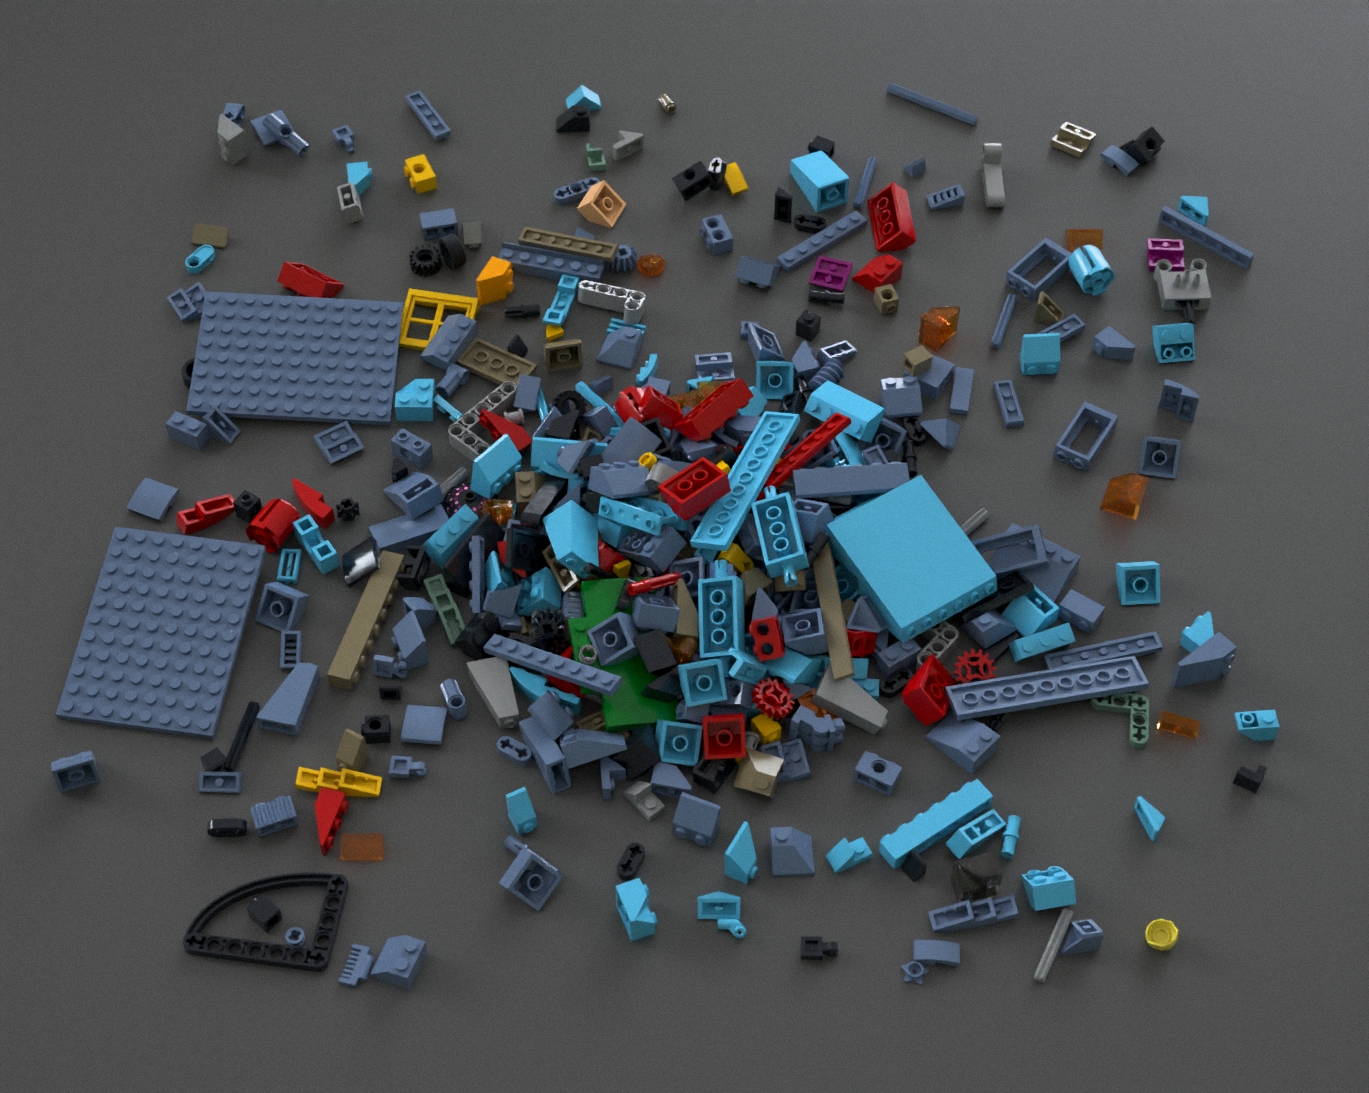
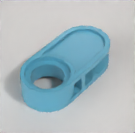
(203, 255)

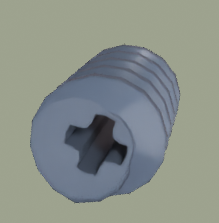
(830, 371)

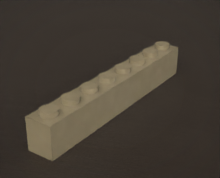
(366, 622)

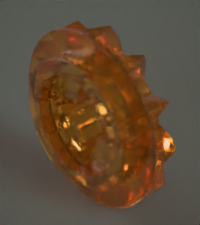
(655, 269)

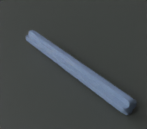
(932, 104)

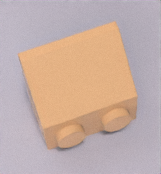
(601, 205)

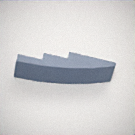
(975, 914)

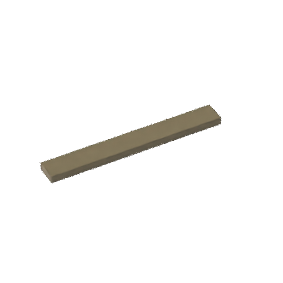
(833, 615)

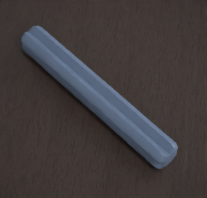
(865, 182)
(1003, 321)

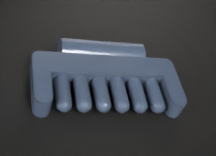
(362, 966)

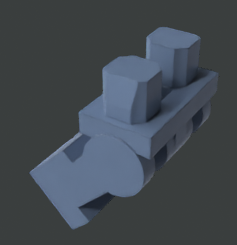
(815, 731)

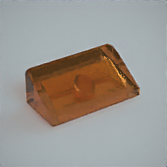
(1178, 724)
(362, 846)

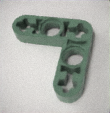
(1133, 710)

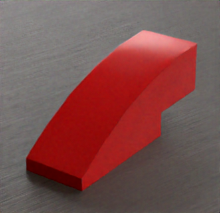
(313, 504)
(205, 514)

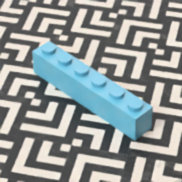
(935, 823)

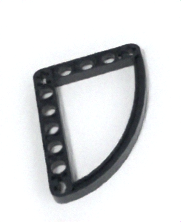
(263, 885)

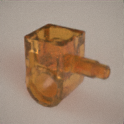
(499, 510)
(682, 649)

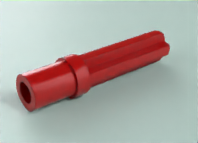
(648, 585)

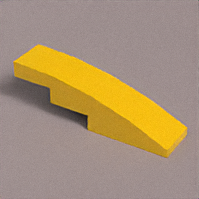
(346, 781)

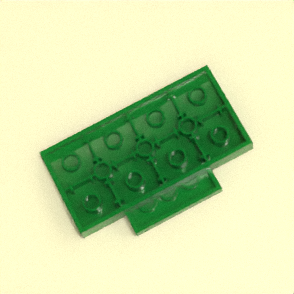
(627, 706)

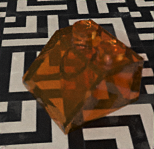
(938, 326)
(1125, 494)

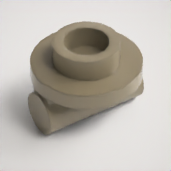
(526, 628)

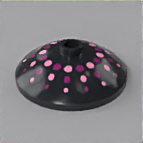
(463, 495)

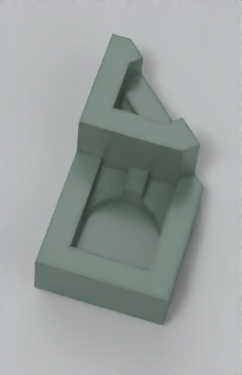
(596, 160)

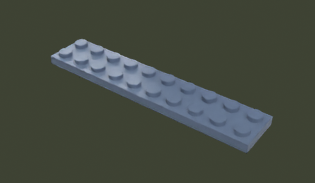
(1046, 688)

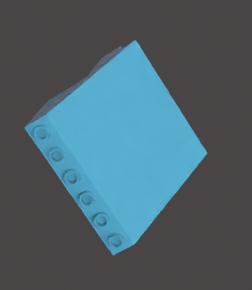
(910, 558)

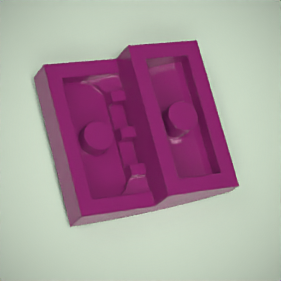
(1165, 250)
(831, 273)

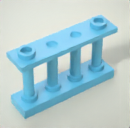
(641, 513)

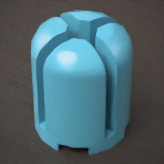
(1090, 270)

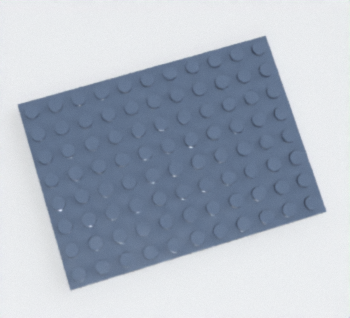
(296, 358)
(162, 633)

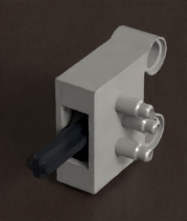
(1184, 289)

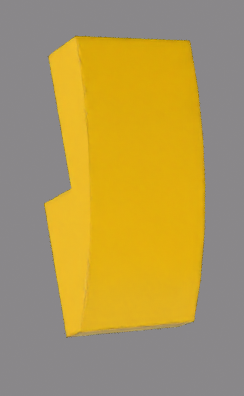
(735, 179)

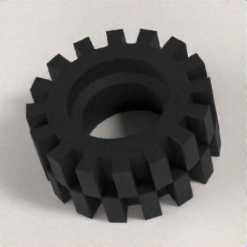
(425, 267)
(573, 396)

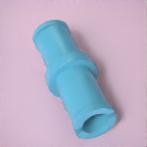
(1010, 836)

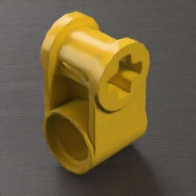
(738, 558)

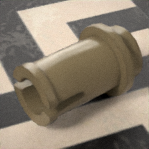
(669, 106)

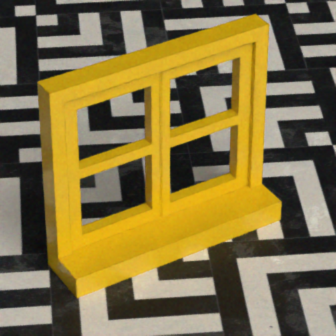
(432, 299)

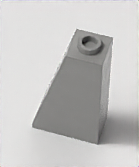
(495, 687)
(849, 702)

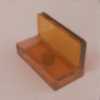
(1080, 237)

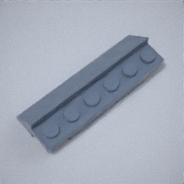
(551, 263)
(849, 480)

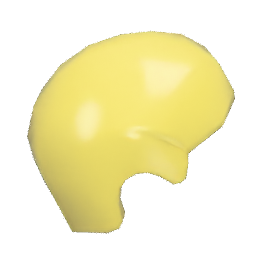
(1161, 934)

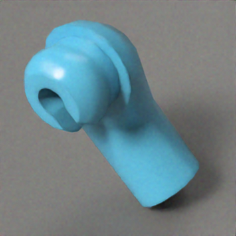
(733, 926)

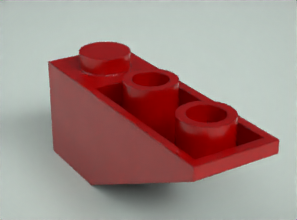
(499, 426)
(329, 811)

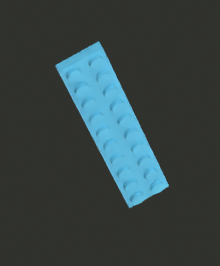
(746, 481)

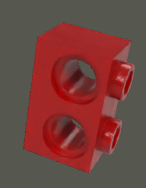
(773, 637)
(861, 642)

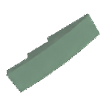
(445, 607)

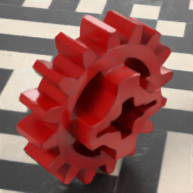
(967, 664)
(772, 698)

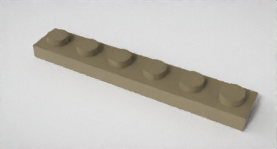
(568, 244)

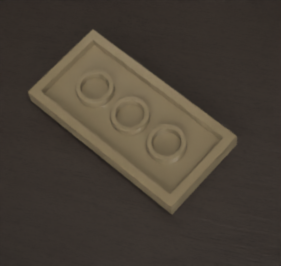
(494, 363)

